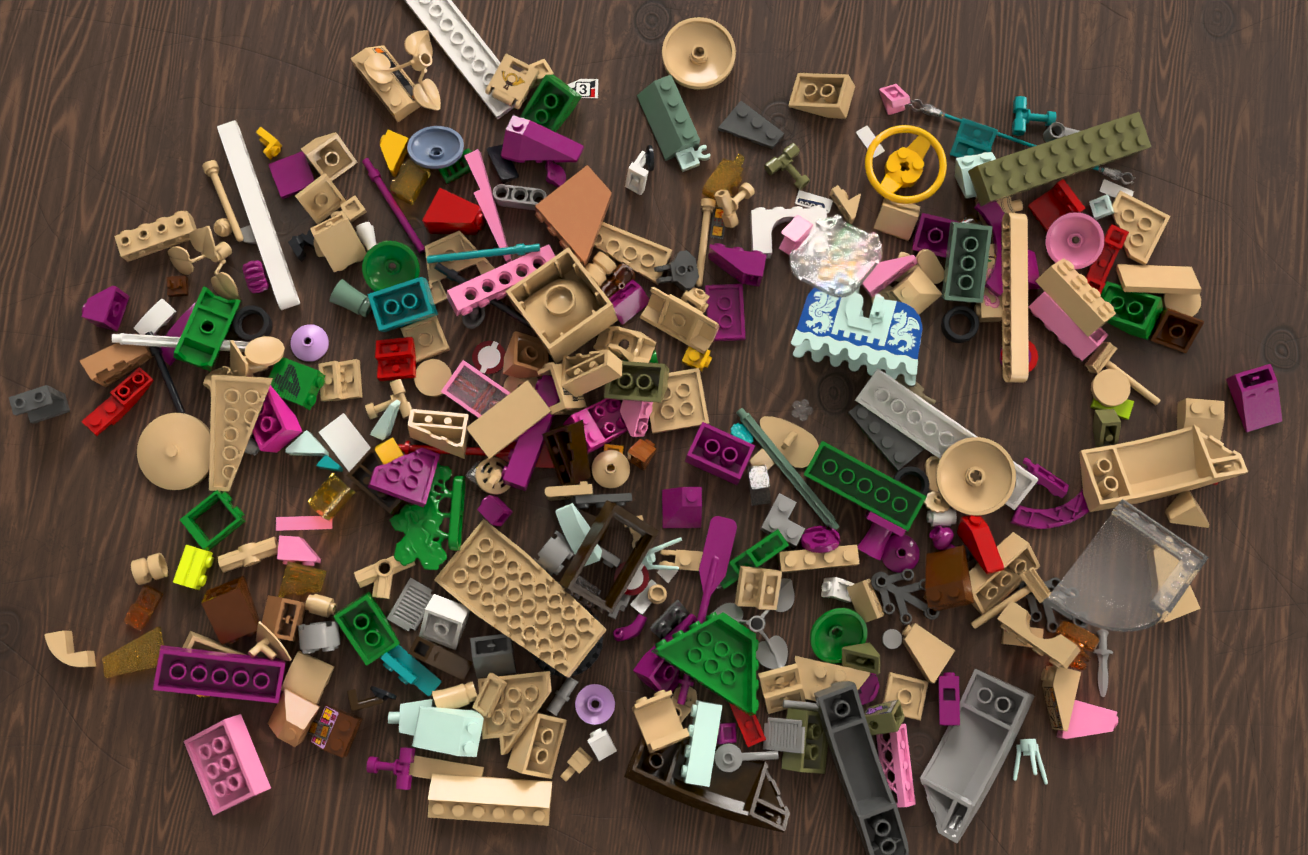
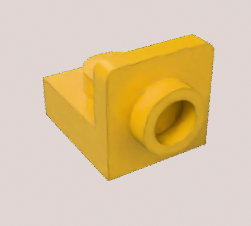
(272, 144)
(696, 359)

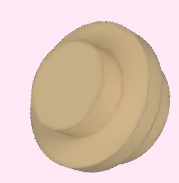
(657, 594)

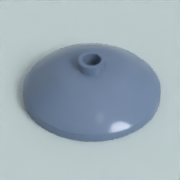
(435, 147)

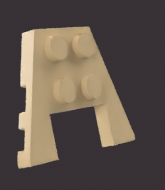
(452, 243)

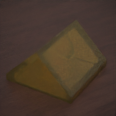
(331, 497)

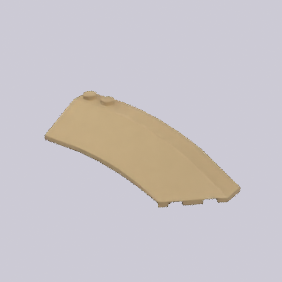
(1155, 467)

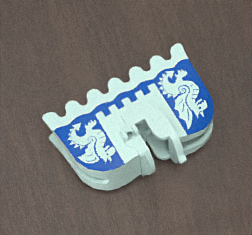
(838, 330)

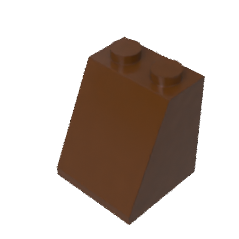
(231, 610)

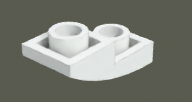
(155, 318)

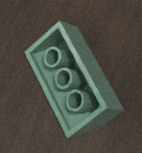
(668, 117)
(966, 262)

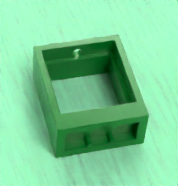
(198, 534)

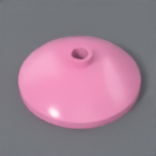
(1080, 225)

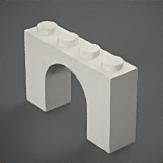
(764, 221)

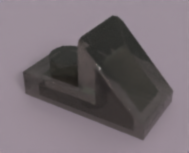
(759, 485)

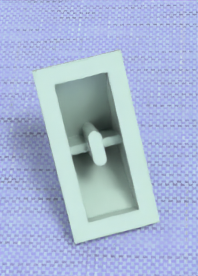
(306, 445)

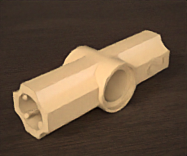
(248, 554)

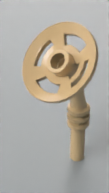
(492, 477)

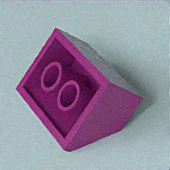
(719, 453)

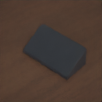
(503, 167)

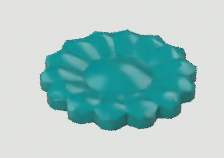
(740, 431)

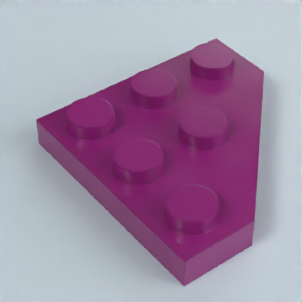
(407, 476)

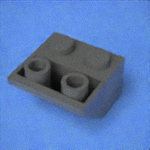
(493, 655)

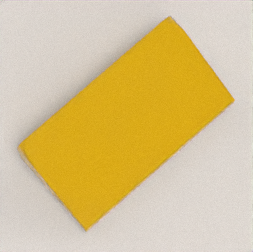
(388, 451)

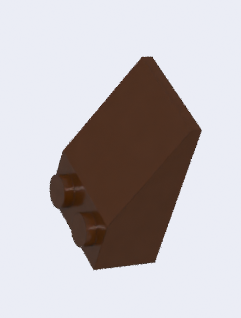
(948, 579)

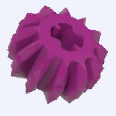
(255, 276)

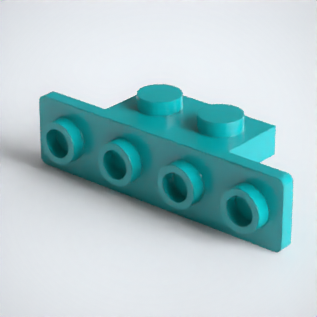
(410, 670)

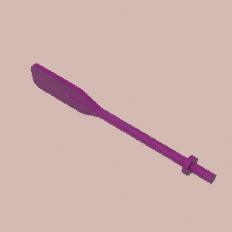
(712, 572)

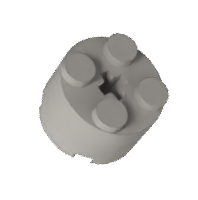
(554, 553)
(319, 635)

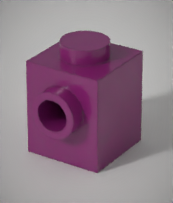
(494, 510)

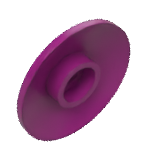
(899, 563)

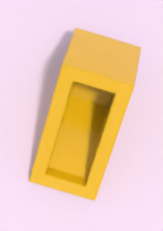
(394, 150)

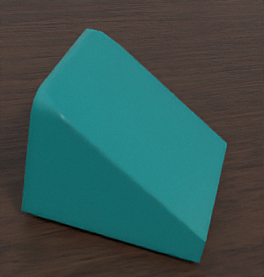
(329, 464)

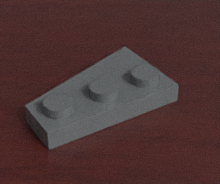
(750, 125)
(585, 501)

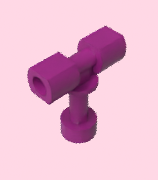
(399, 767)

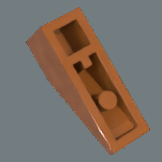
(641, 453)

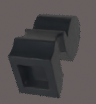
(298, 242)

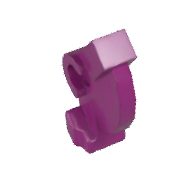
(555, 174)

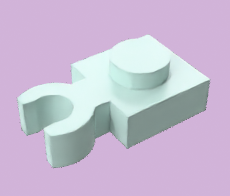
(690, 159)

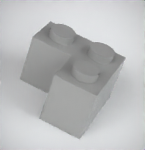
(778, 519)

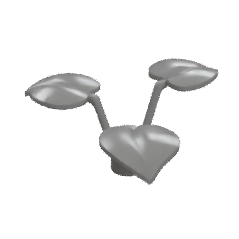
(773, 651)

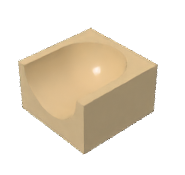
(562, 305)

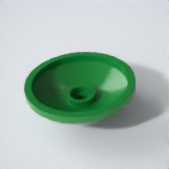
(377, 269)
(849, 631)

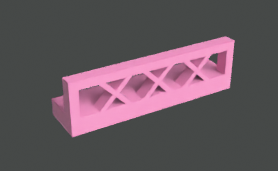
(903, 780)

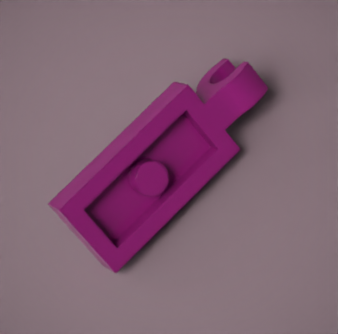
(1047, 479)

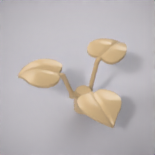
(419, 46)
(203, 242)

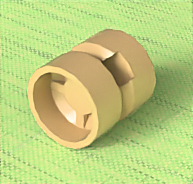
(601, 266)
(153, 567)

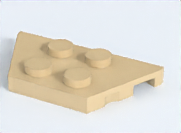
(819, 675)

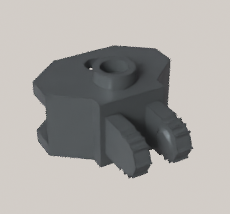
(678, 271)

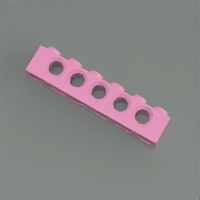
(508, 271)

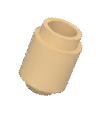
(320, 605)

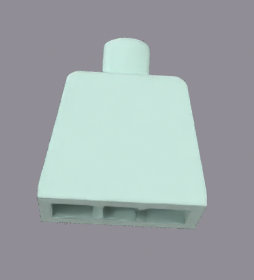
(408, 715)

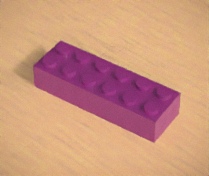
(219, 674)

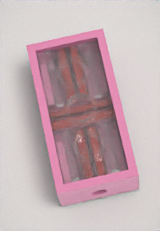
(473, 389)

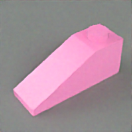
(886, 273)

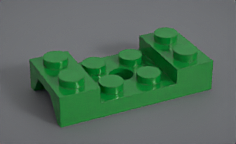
(203, 347)

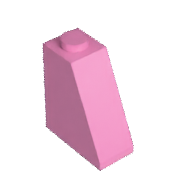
(1089, 720)

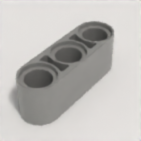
(511, 194)

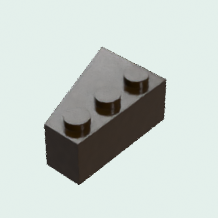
(569, 452)
(361, 476)

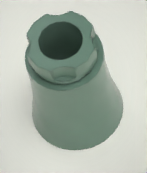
(350, 298)

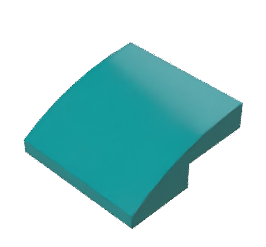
(972, 139)

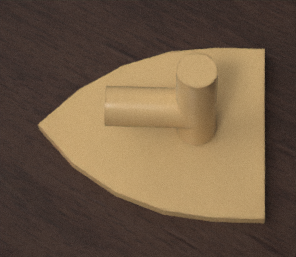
(268, 644)

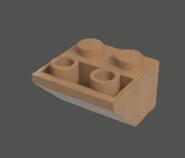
(283, 617)

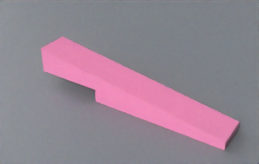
(486, 200)

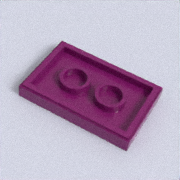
(727, 310)

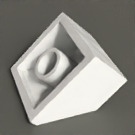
(444, 621)

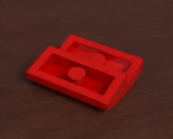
(395, 359)

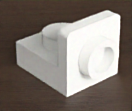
(836, 589)

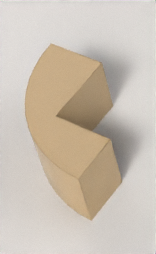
(62, 647)

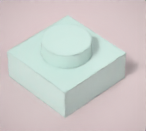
(1101, 207)

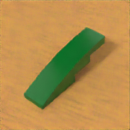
(755, 556)

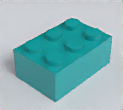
(402, 304)

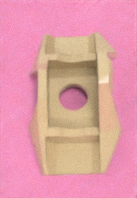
(639, 349)

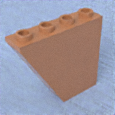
(576, 212)

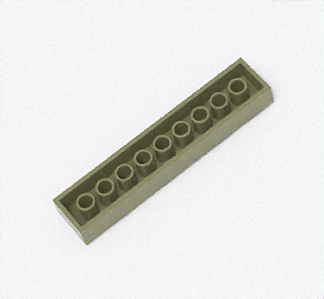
(1059, 158)

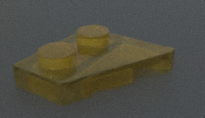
(301, 579)

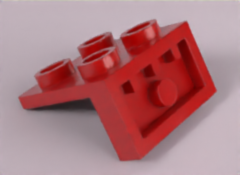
(1055, 203)

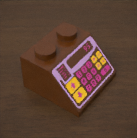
(342, 731)

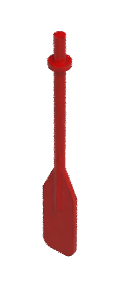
(543, 461)

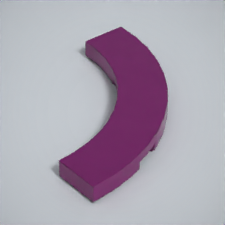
(993, 216)
(1052, 517)

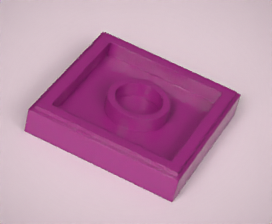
(291, 174)

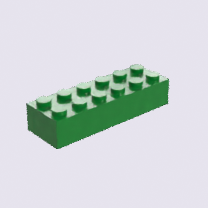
(865, 485)

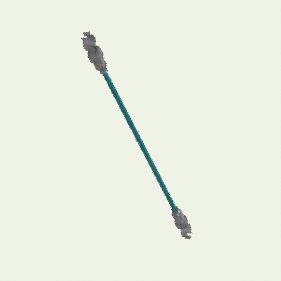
(929, 110)

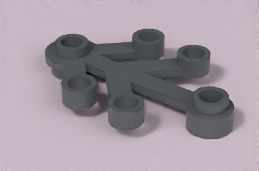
(901, 594)
(1048, 606)

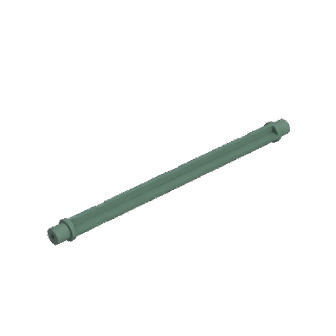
(787, 469)

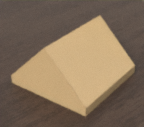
(897, 219)
(865, 600)

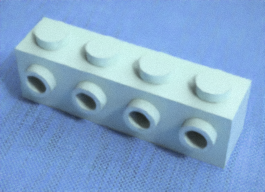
(702, 743)

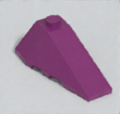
(532, 141)

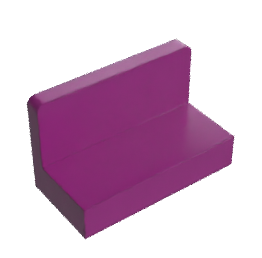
(629, 301)

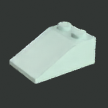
(448, 731)

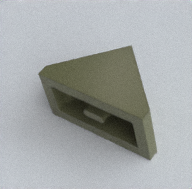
(861, 657)

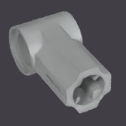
(1059, 129)

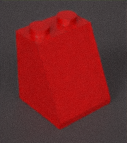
(452, 214)

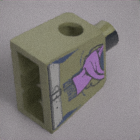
(884, 717)

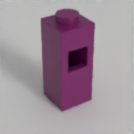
(949, 700)

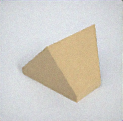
(1186, 511)

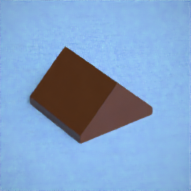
(1176, 330)

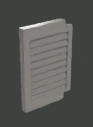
(410, 605)
(784, 735)

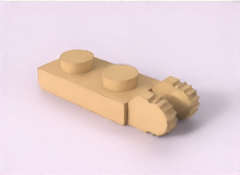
(684, 559)

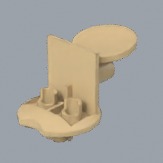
(258, 356)

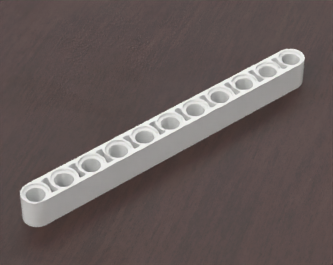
(258, 215)

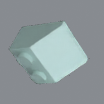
(962, 167)

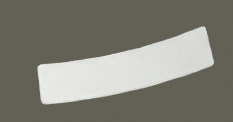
(642, 602)

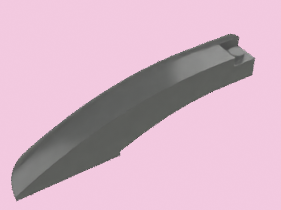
(860, 770)

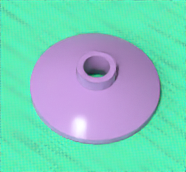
(314, 350)
(584, 704)

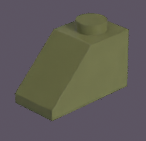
(1106, 427)

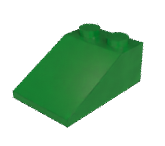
(551, 103)
(1134, 310)
(367, 628)

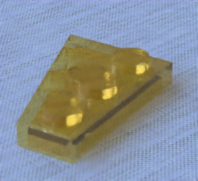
(135, 656)

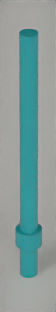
(519, 249)

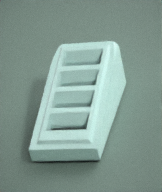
(386, 422)

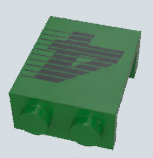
(296, 382)

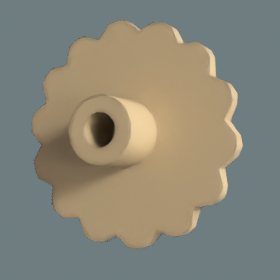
(936, 502)

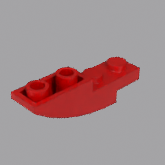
(119, 402)

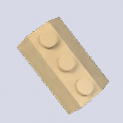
(538, 746)

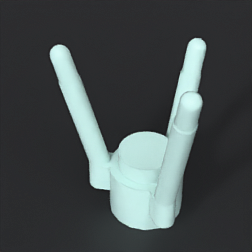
(650, 557)
(1031, 748)

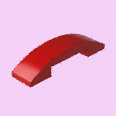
(1101, 267)

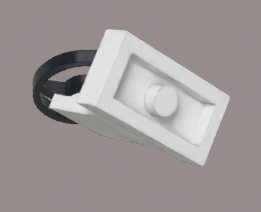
(636, 174)

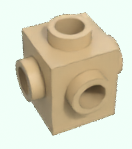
(696, 298)

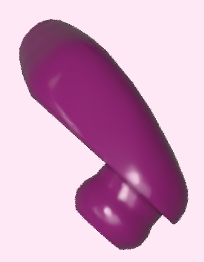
(630, 631)

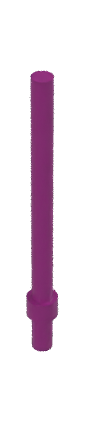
(375, 176)

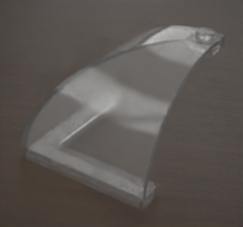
(1128, 573)

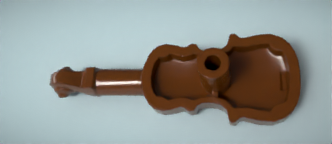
(621, 276)

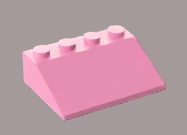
(227, 764)

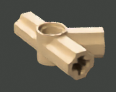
(381, 581)

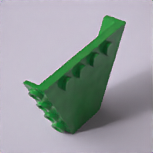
(718, 657)

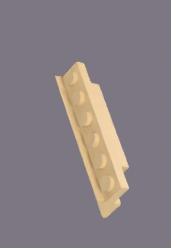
(489, 799)

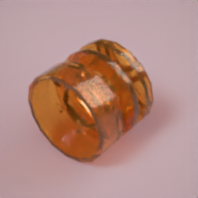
(1082, 638)

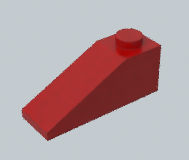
(980, 542)

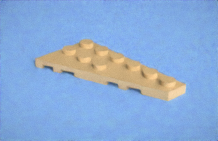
(234, 412)

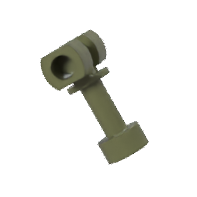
(785, 162)

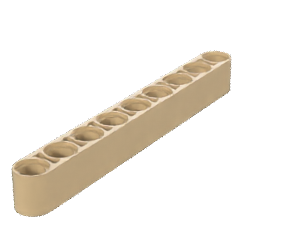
(1015, 298)

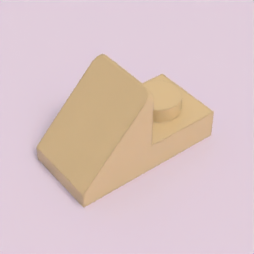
(847, 207)

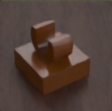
(177, 286)

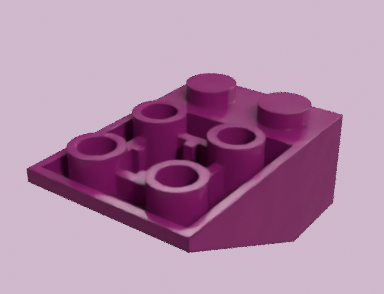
(740, 264)
(1256, 397)

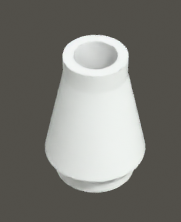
(366, 234)

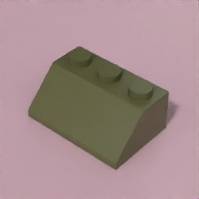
(639, 382)
(815, 744)

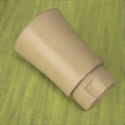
(455, 696)

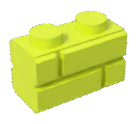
(193, 567)

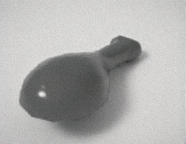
(477, 316)

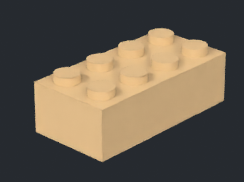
(1076, 296)

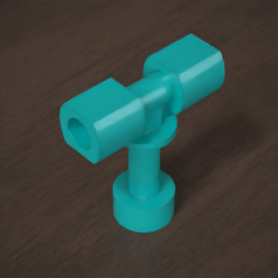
(1024, 115)

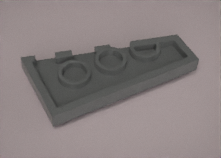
(891, 442)

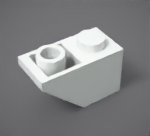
(601, 744)

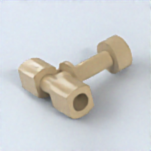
(730, 204)
(398, 394)

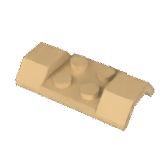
(680, 320)

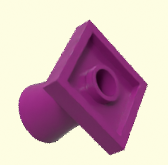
(878, 535)

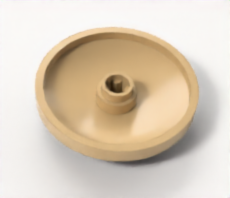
(698, 53)
(175, 451)
(975, 476)

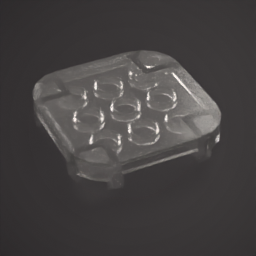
(836, 257)

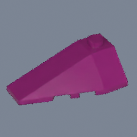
(656, 671)

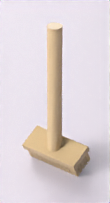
(1101, 358)
(1034, 585)

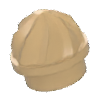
(222, 227)

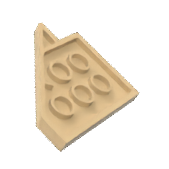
(516, 707)

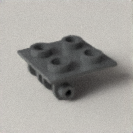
(669, 620)

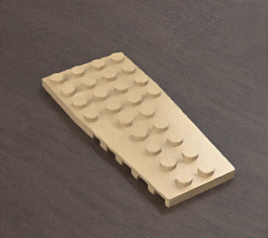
(520, 599)

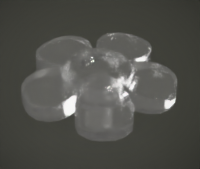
(801, 409)

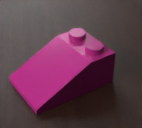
(275, 424)

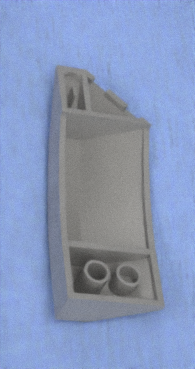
(973, 752)

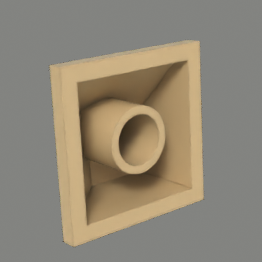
(329, 155)
(916, 290)

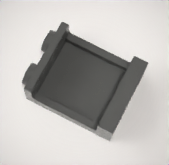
(40, 404)

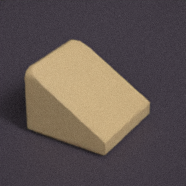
(760, 459)

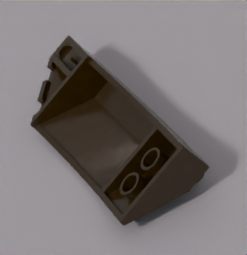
(740, 795)

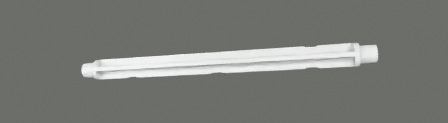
(164, 341)

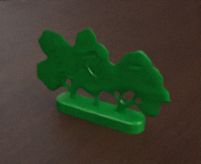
(423, 524)

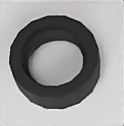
(243, 313)
(970, 314)
(918, 473)

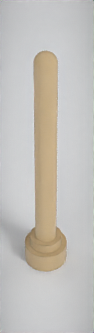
(212, 170)
(707, 206)

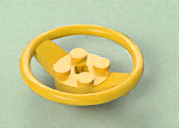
(911, 159)

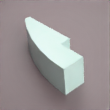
(575, 530)

